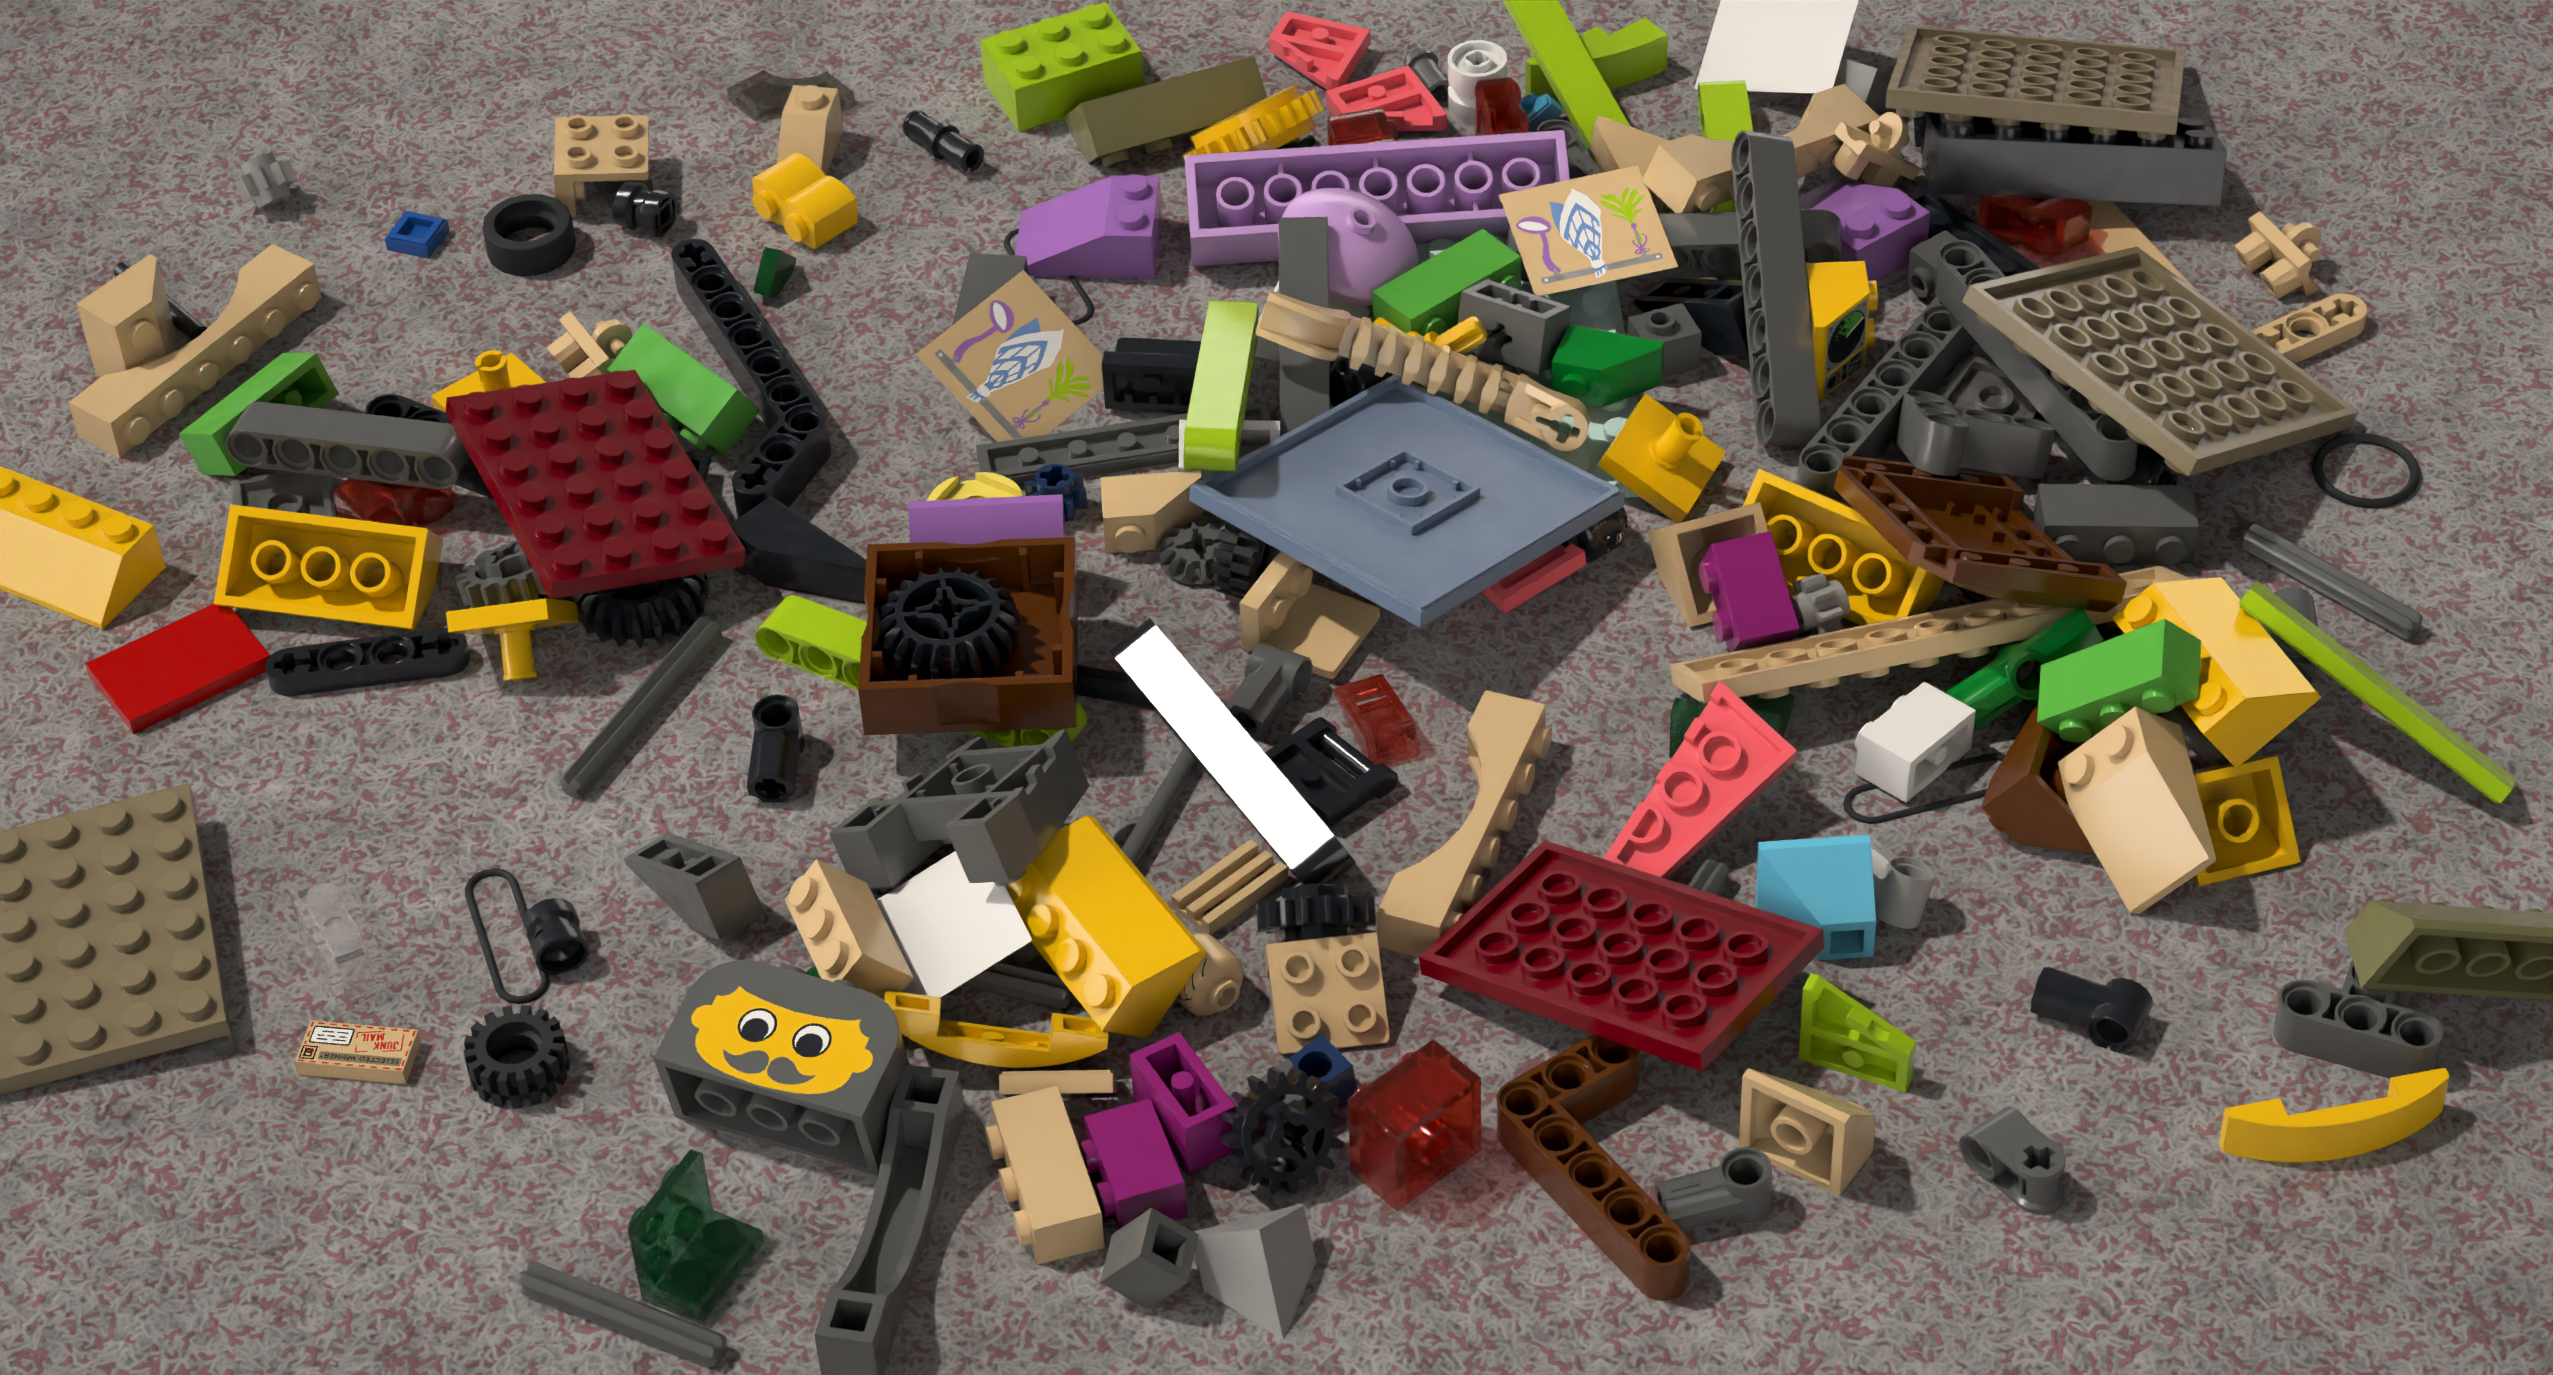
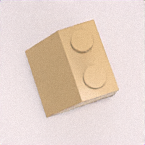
(128, 319)

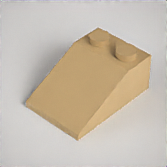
(2139, 806)

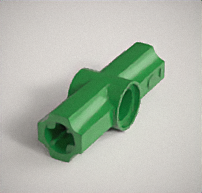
(1995, 686)

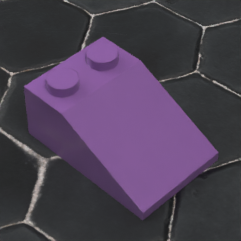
(1876, 223)
(1095, 230)

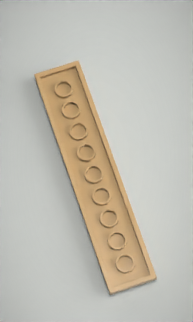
(1877, 646)

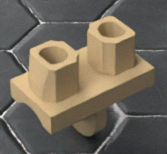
(1879, 147)
(2287, 249)
(600, 348)

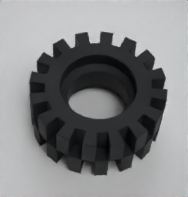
(1239, 561)
(521, 1079)

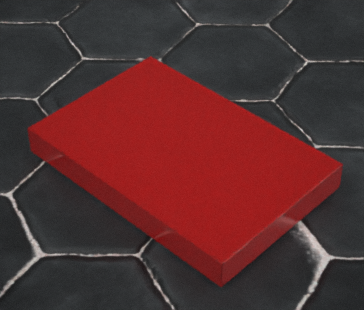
(178, 666)

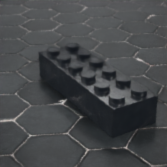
(2073, 162)

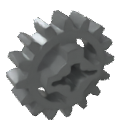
(499, 578)

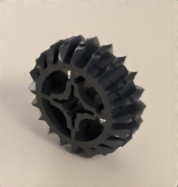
(643, 609)
(980, 620)

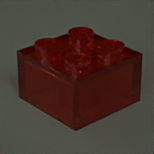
(1414, 1124)

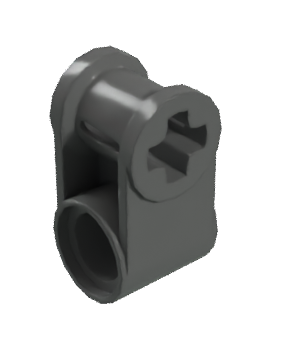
(2017, 1160)

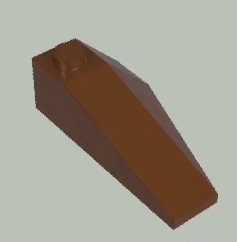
(2029, 794)

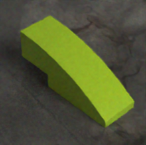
(1620, 57)

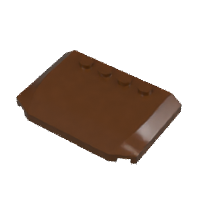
(1973, 534)

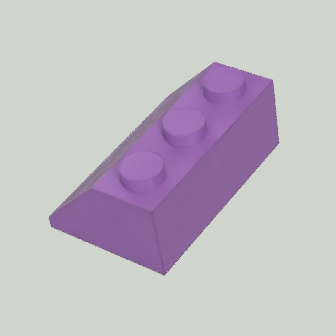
(986, 519)

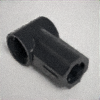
(775, 748)
(2108, 1012)

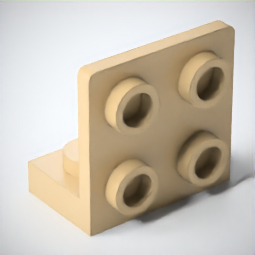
(598, 151)
(1304, 617)
(1328, 990)

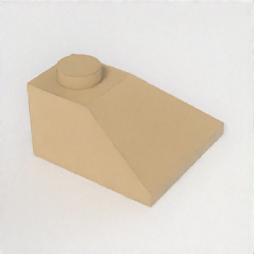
(1682, 546)
(1805, 1130)

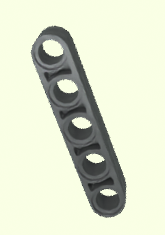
(347, 445)

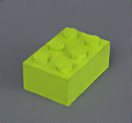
(1059, 63)

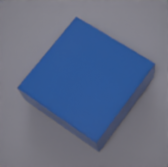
(417, 234)

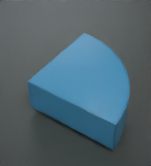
(1540, 109)

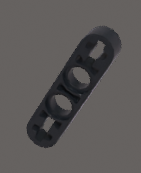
(367, 656)

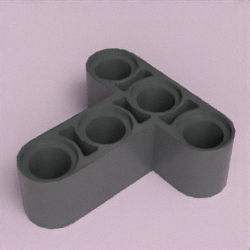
(1948, 437)
(2357, 1027)

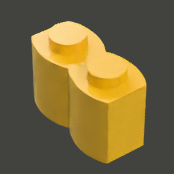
(804, 201)

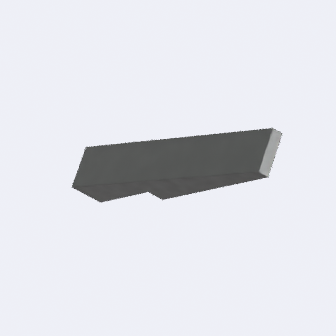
(1305, 278)

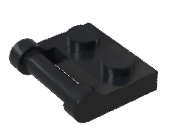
(1323, 783)

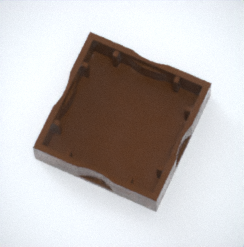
(1030, 691)

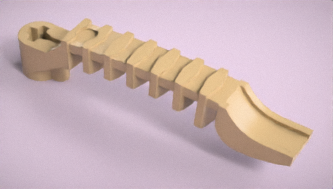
(1334, 332)

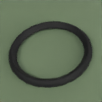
(2406, 492)

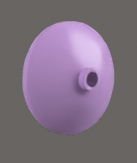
(1364, 241)

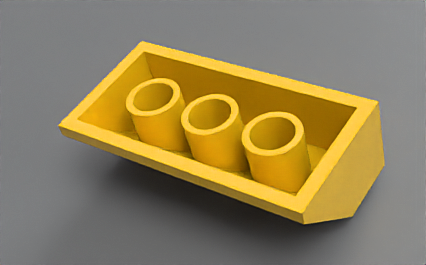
(1832, 538)
(72, 551)
(327, 567)
(2244, 679)
(1105, 929)

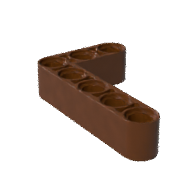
(1543, 1132)

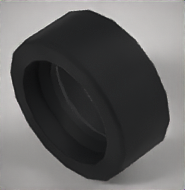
(537, 255)

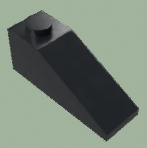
(1714, 307)
(797, 555)

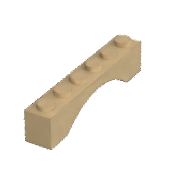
(1697, 170)
(133, 403)
(1433, 894)

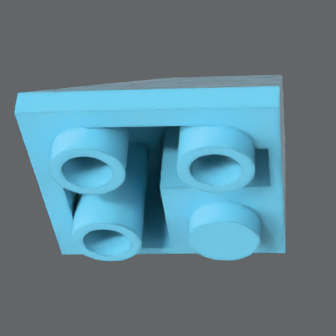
(1824, 886)

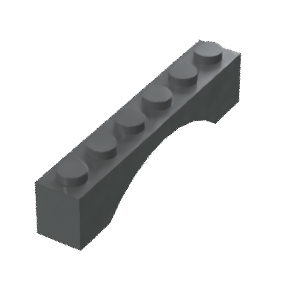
(871, 1294)

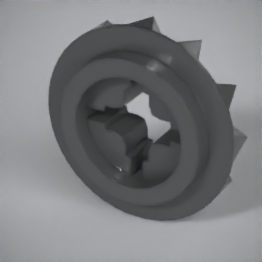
(1180, 559)

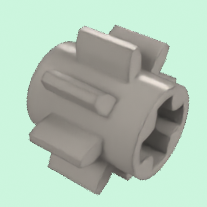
(265, 180)
(1819, 604)

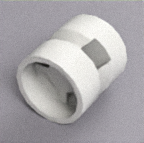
(1466, 66)

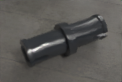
(943, 140)

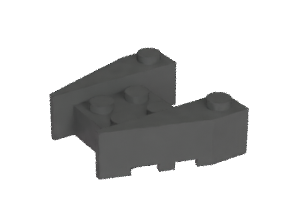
(987, 802)

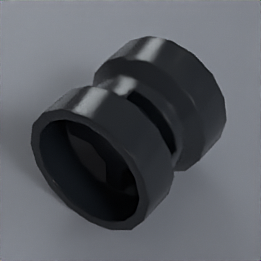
(650, 210)
(555, 936)

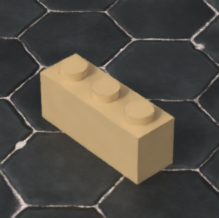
(846, 930)
(1044, 1175)

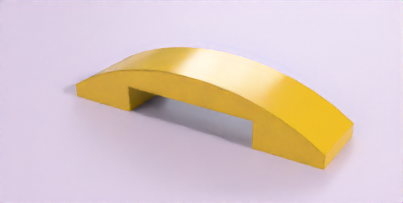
(1067, 1041)
(2270, 1134)

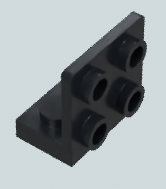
(1150, 374)

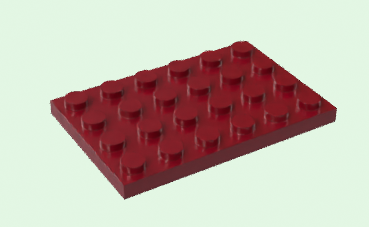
(594, 483)
(1623, 954)

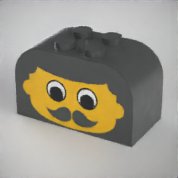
(785, 1061)

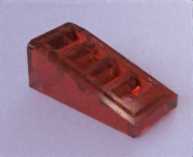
(1380, 726)

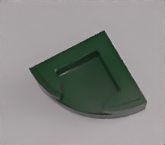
(773, 272)

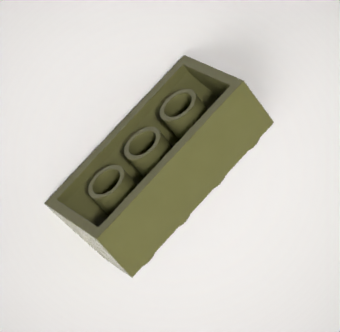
(1163, 111)
(2453, 950)

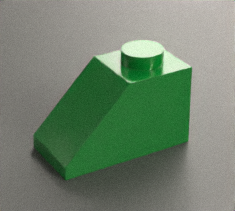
(1605, 365)

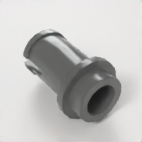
(1425, 66)

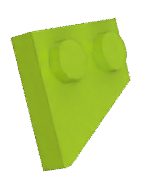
(1852, 1038)

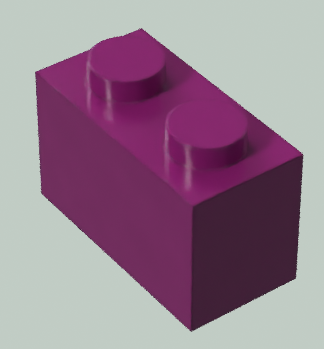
(1748, 592)
(1184, 1099)
(1132, 1163)

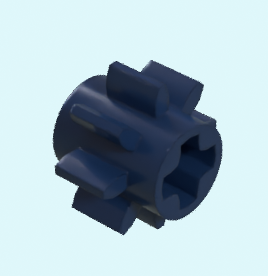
(1058, 480)

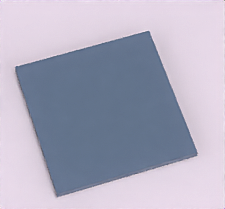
(1407, 499)

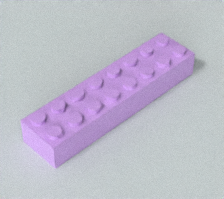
(1430, 184)

